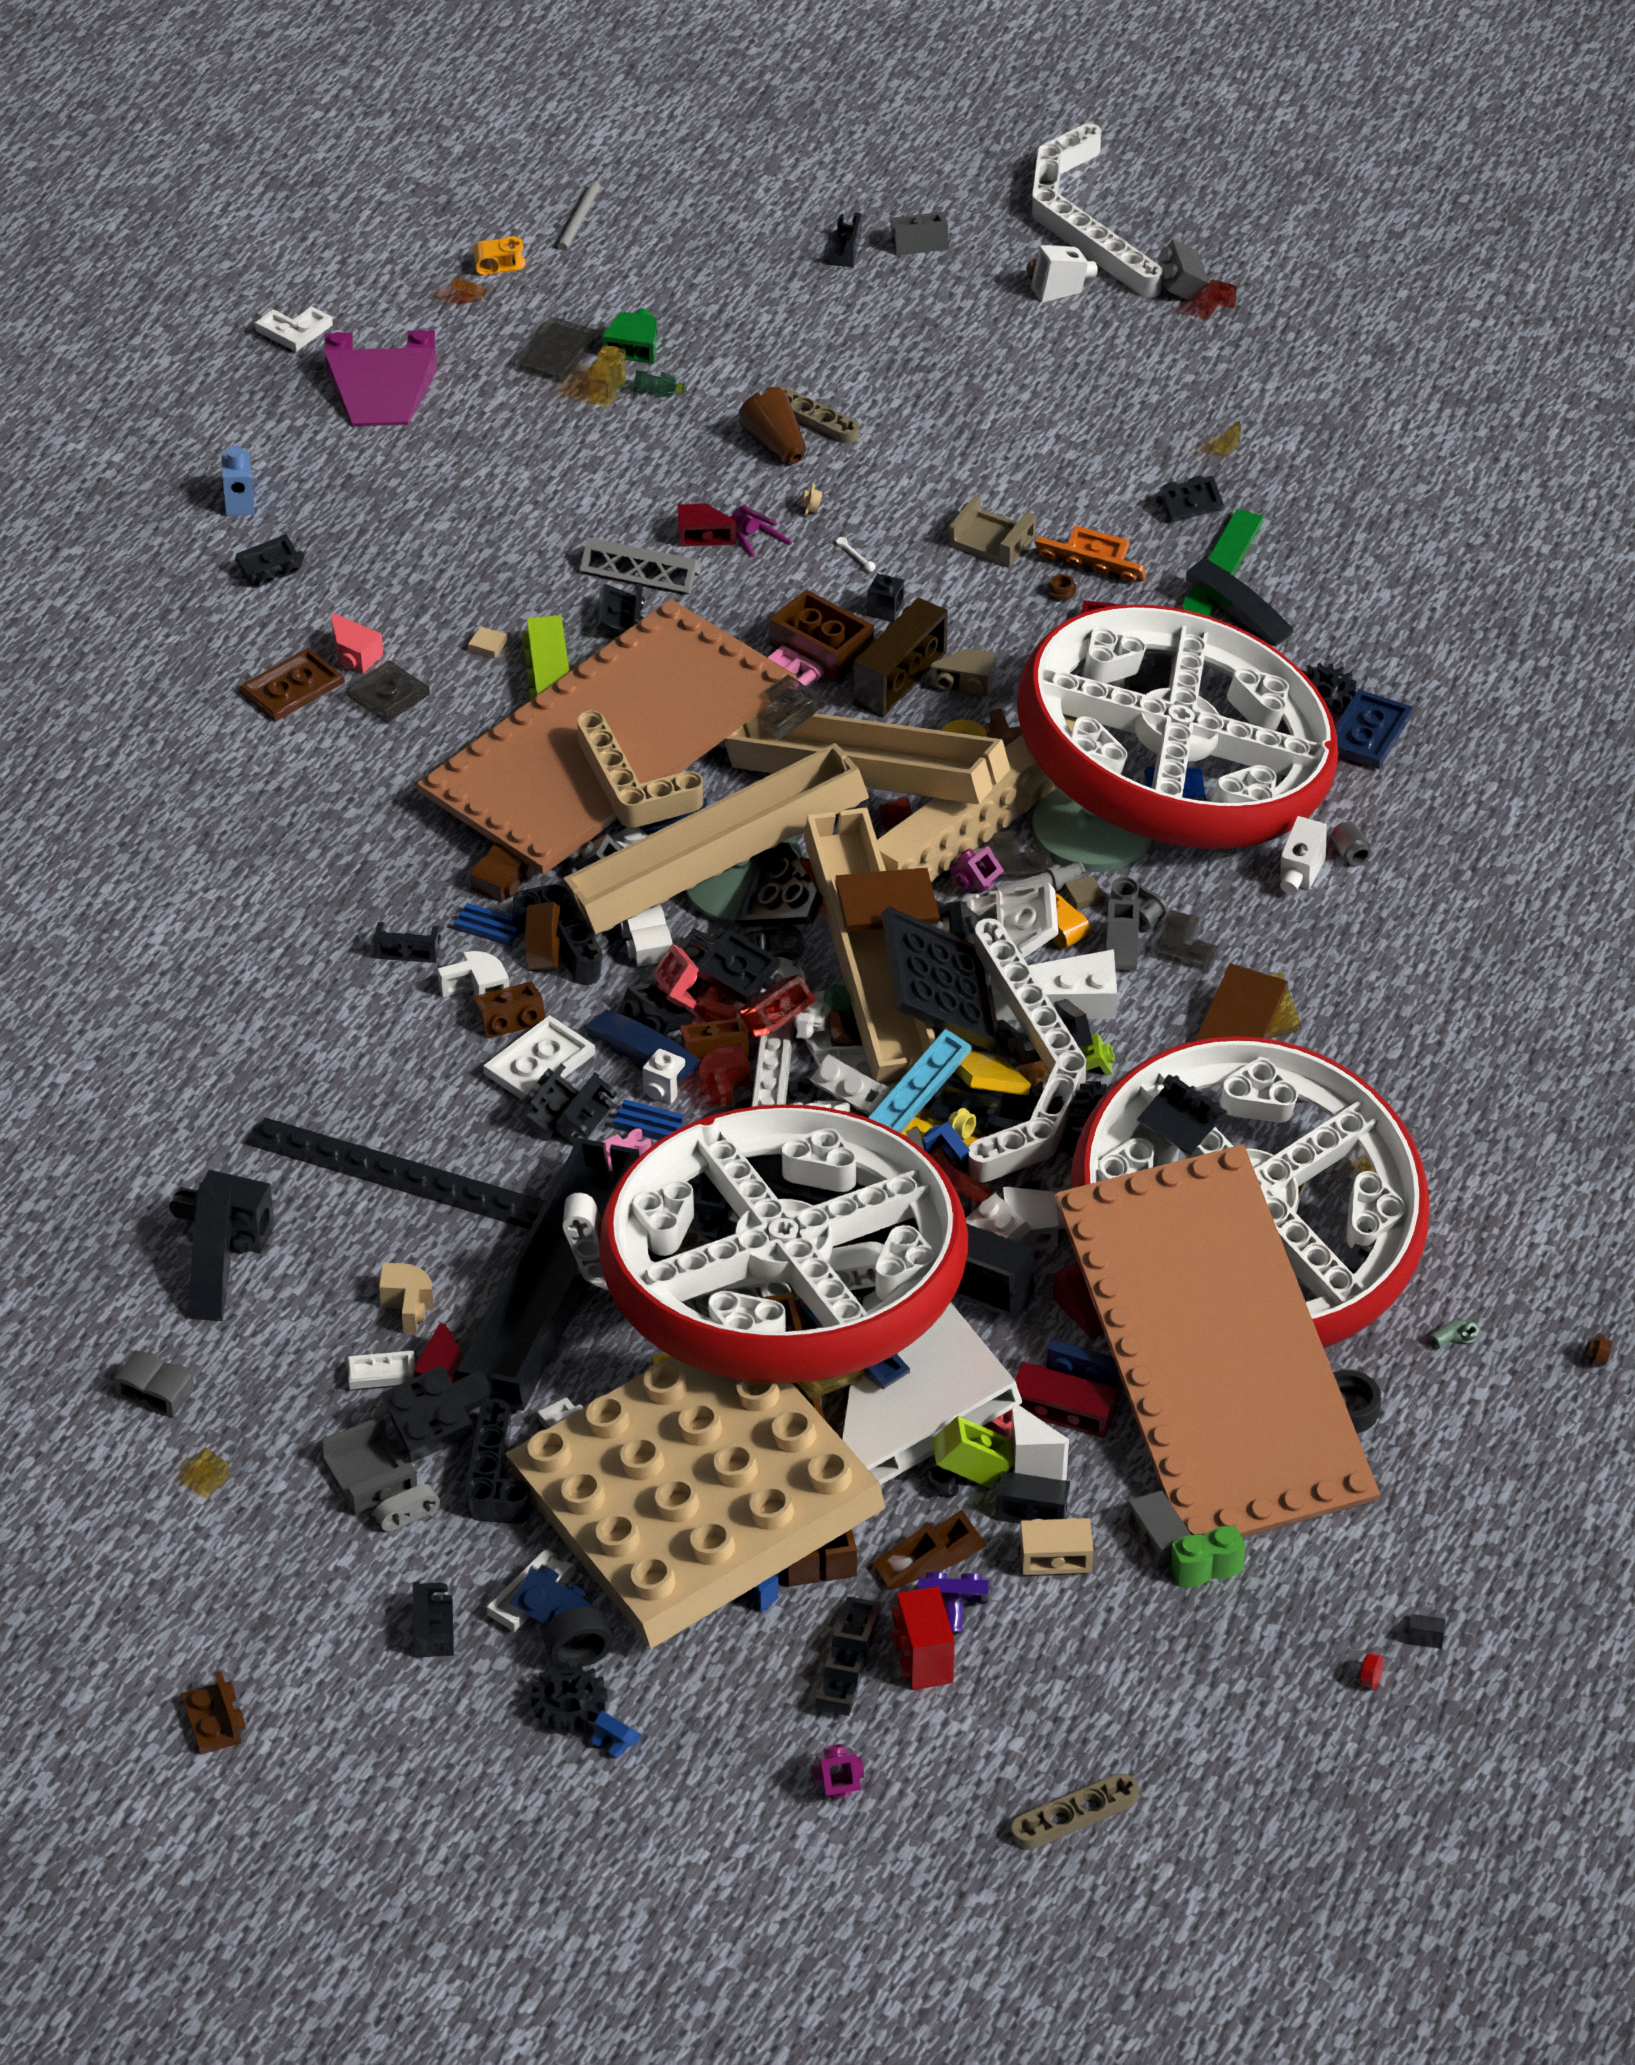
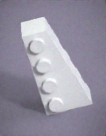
(1083, 980)

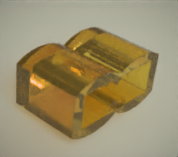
(606, 376)

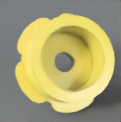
(963, 1122)

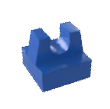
(621, 1734)

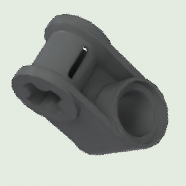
(1128, 889)

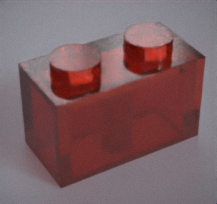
(776, 1006)

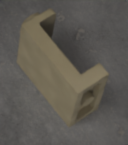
(990, 534)

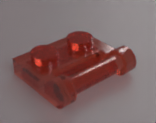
(963, 1182)

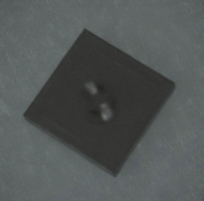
(388, 691)

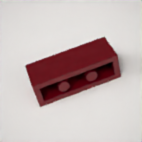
(1067, 1399)

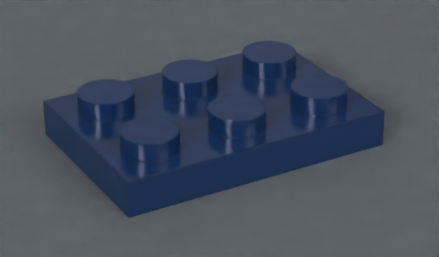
(1370, 728)

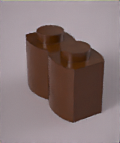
(499, 873)

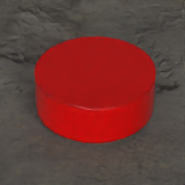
(1371, 1670)

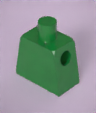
(635, 334)

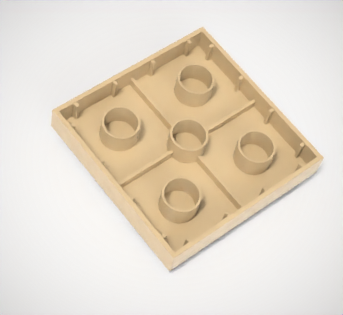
(693, 1490)

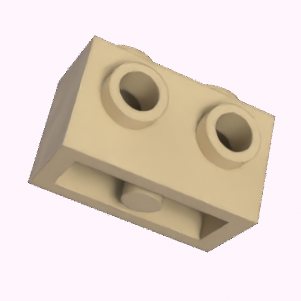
(1056, 1546)

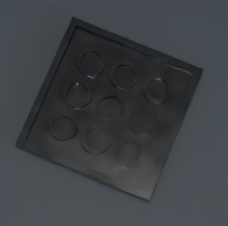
(940, 979)

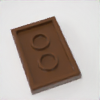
(291, 684)
(869, 894)
(1243, 1004)

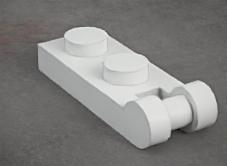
(849, 1085)
(509, 1615)

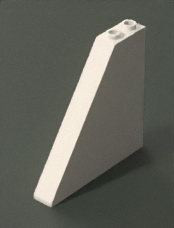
(947, 1379)

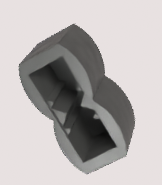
(154, 1383)

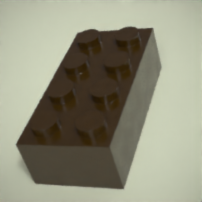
(900, 657)

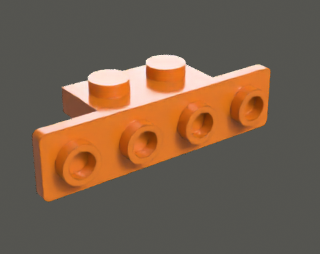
(1093, 549)

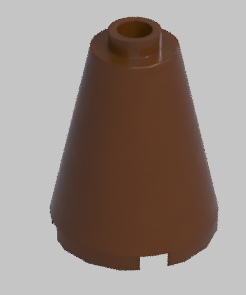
(773, 424)

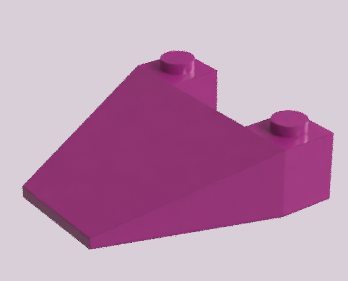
(380, 384)

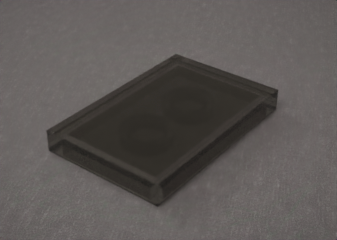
(556, 350)

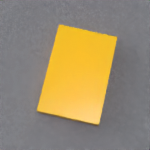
(991, 1073)

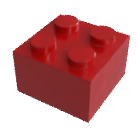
(923, 1638)

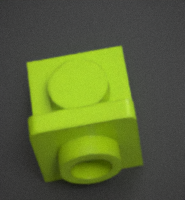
(1098, 1055)

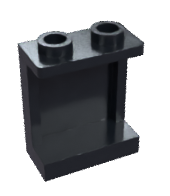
(1022, 1050)

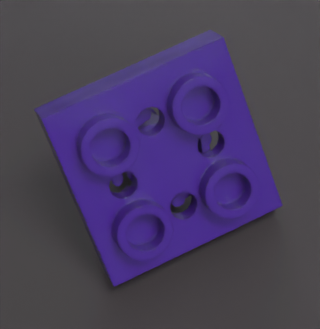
(956, 1592)

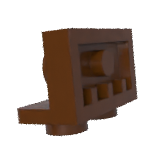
(510, 1009)
(213, 1715)

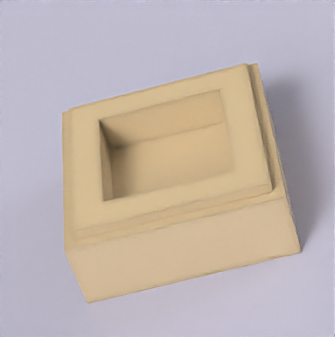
(487, 642)

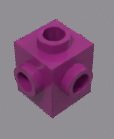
(976, 870)
(846, 1780)

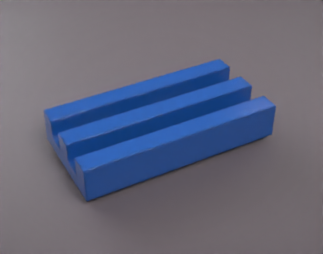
(490, 921)
(649, 1117)

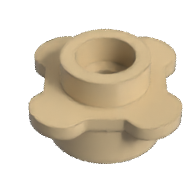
(811, 500)

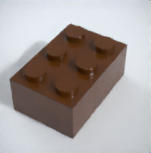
(821, 633)

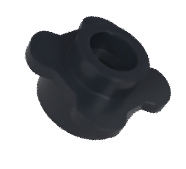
(939, 1474)

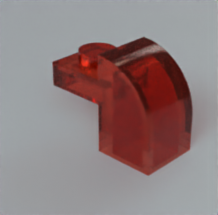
(723, 1071)

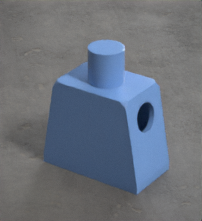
(237, 470)

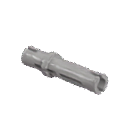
(1054, 876)

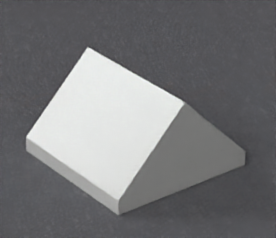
(1037, 1447)

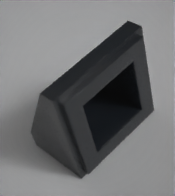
(1426, 1631)

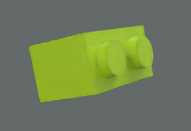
(972, 1451)

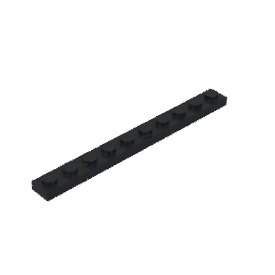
(397, 1173)

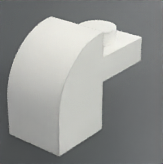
(477, 973)

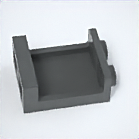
(366, 1465)

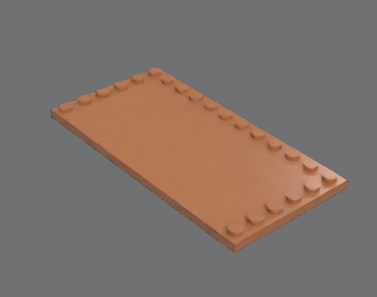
(666, 693)
(1216, 1345)

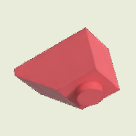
(355, 644)

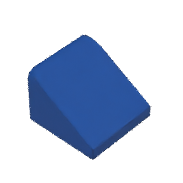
(766, 1593)

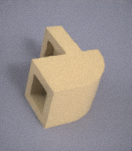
(406, 1289)

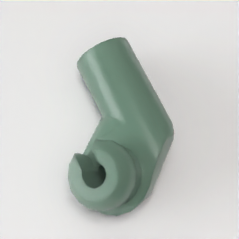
(1454, 1331)

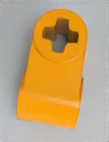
(497, 257)
(1071, 924)

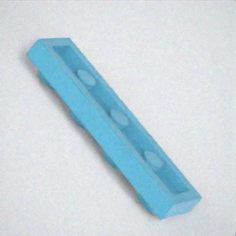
(922, 1081)

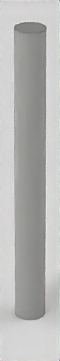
(579, 216)

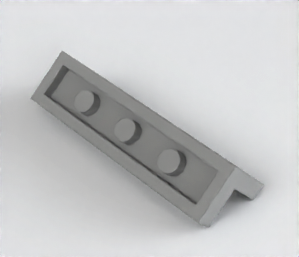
(643, 556)

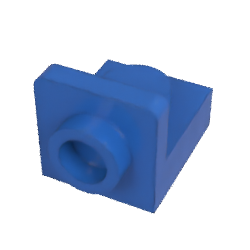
(953, 1146)

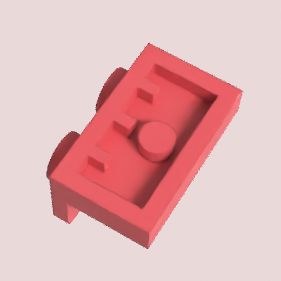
(675, 975)

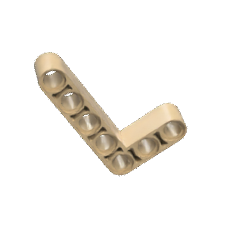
(631, 801)

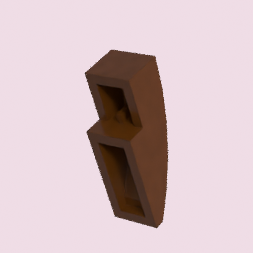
(930, 1551)

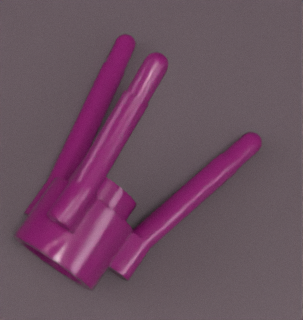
(749, 521)

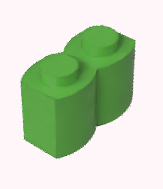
(1207, 1556)

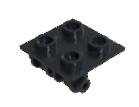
(1181, 1114)

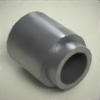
(1350, 843)

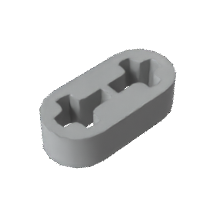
(406, 1507)

